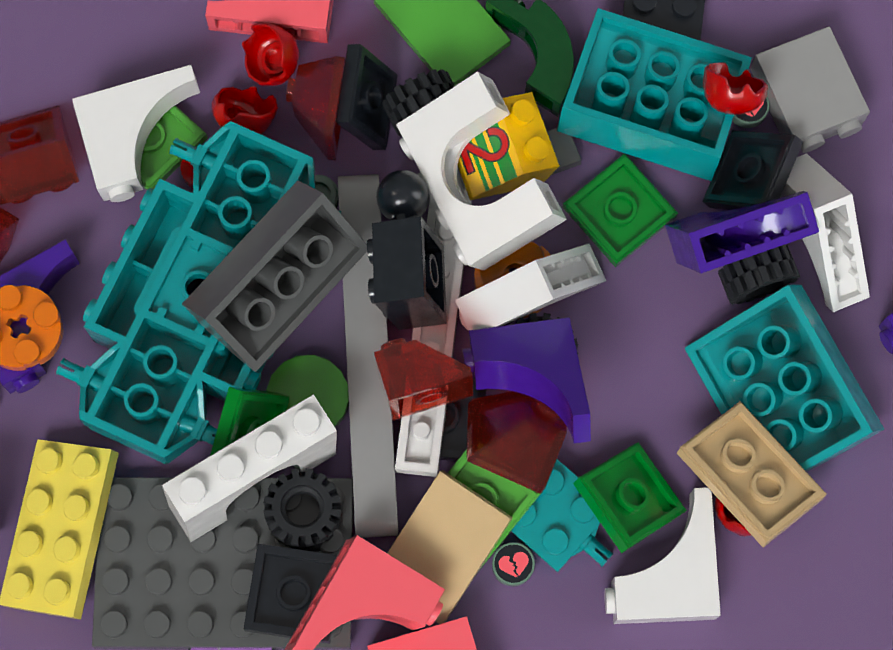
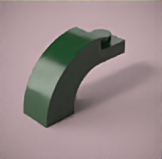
(548, 43)

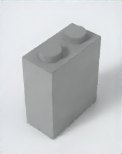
(811, 89)

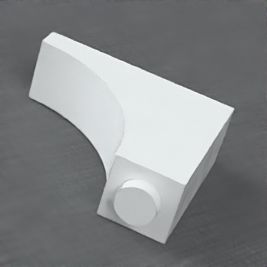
(118, 125)
(837, 246)
(530, 288)
(680, 584)

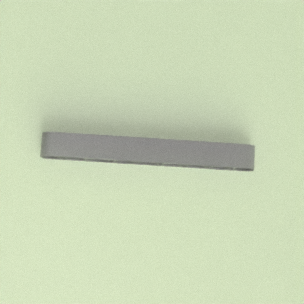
(368, 410)

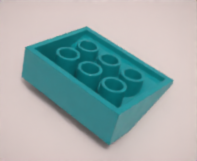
(646, 96)
(788, 376)

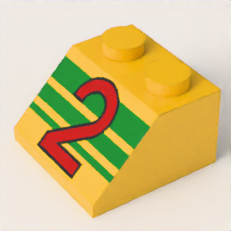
(508, 151)

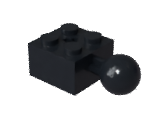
(406, 255)

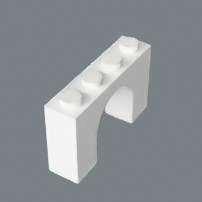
(435, 142)
(296, 437)

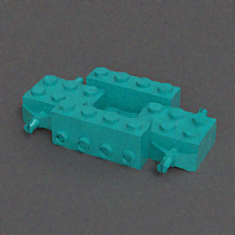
(159, 356)

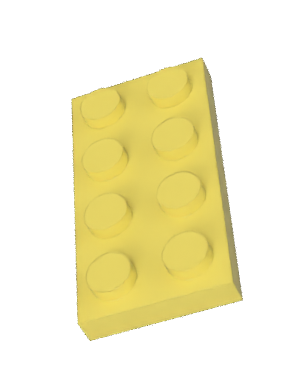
(59, 529)

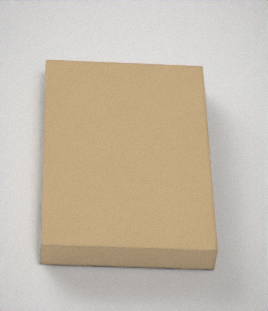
(751, 474)
(450, 537)

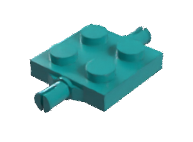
(561, 523)

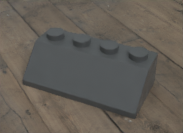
(276, 275)

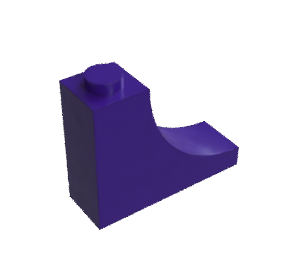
(724, 237)
(41, 273)
(537, 362)

